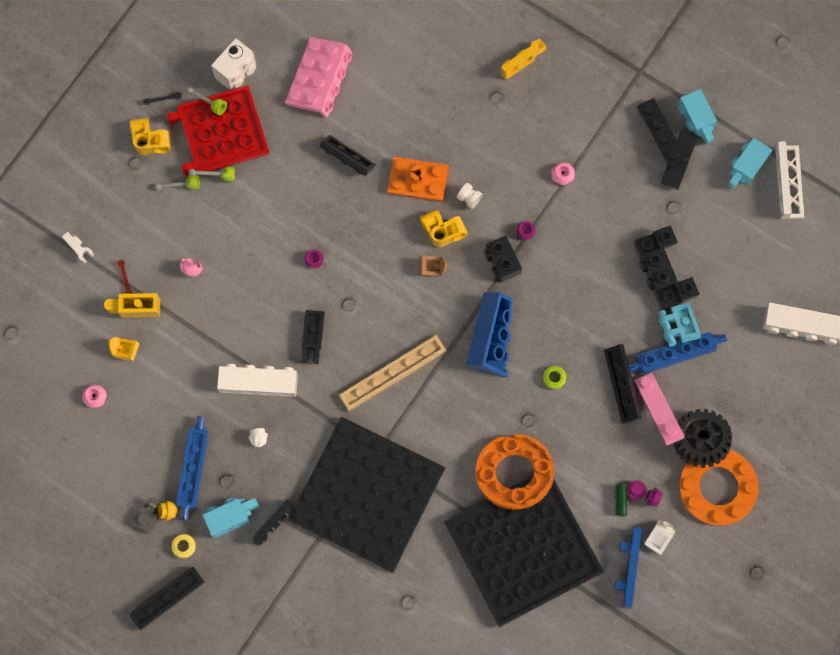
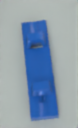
(629, 586)

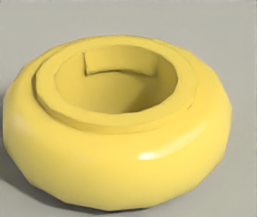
(183, 537)

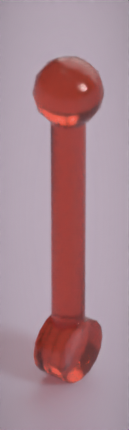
(121, 263)

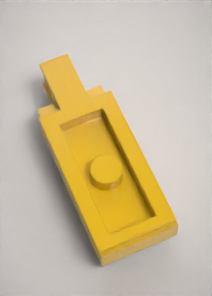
(522, 59)

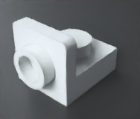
(660, 536)

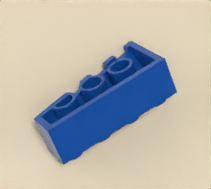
(491, 334)

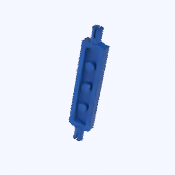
(681, 352)
(192, 468)

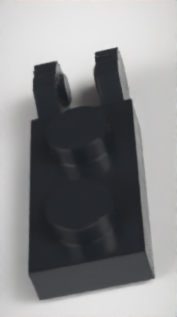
(313, 334)
(273, 522)

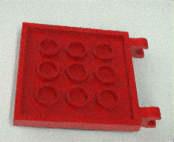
(224, 138)

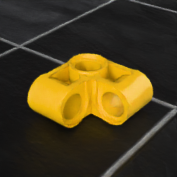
(156, 140)
(452, 229)

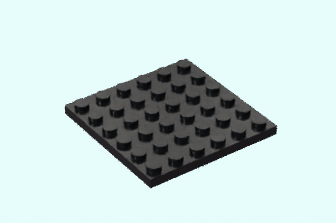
(367, 494)
(524, 553)

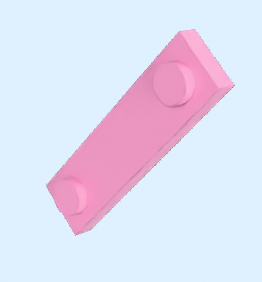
(659, 409)

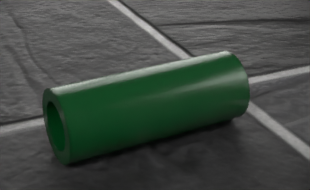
(621, 500)

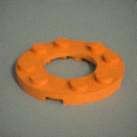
(519, 497)
(720, 514)

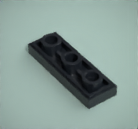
(674, 176)

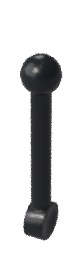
(177, 95)

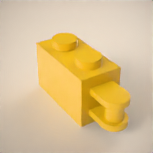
(135, 305)

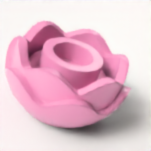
(563, 179)
(190, 267)
(98, 400)

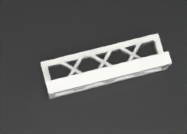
(784, 181)

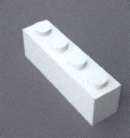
(802, 323)
(257, 381)

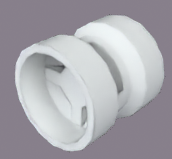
(471, 196)

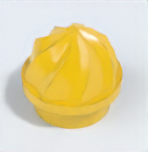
(167, 510)

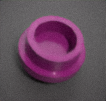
(525, 230)
(314, 259)
(636, 490)
(653, 497)

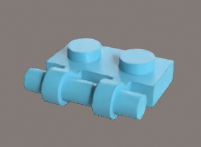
(685, 322)

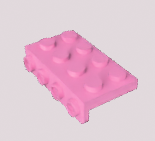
(319, 76)

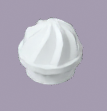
(258, 437)

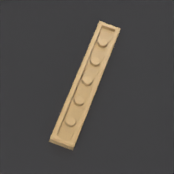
(392, 373)

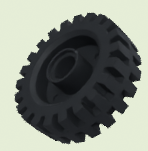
(704, 451)

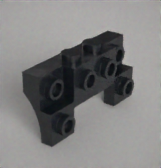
(659, 269)

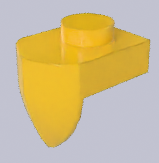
(123, 348)

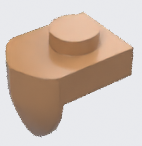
(432, 266)

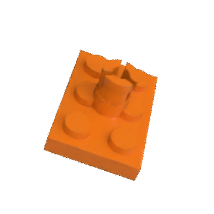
(418, 179)

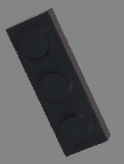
(347, 155)

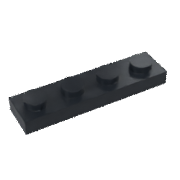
(662, 133)
(622, 384)
(167, 598)

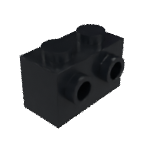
(502, 258)

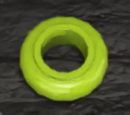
(556, 369)

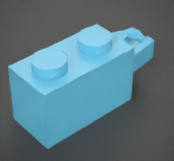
(698, 115)
(749, 162)
(229, 516)

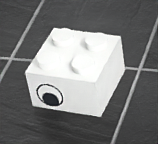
(234, 65)

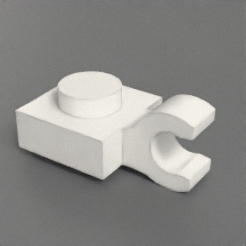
(74, 242)

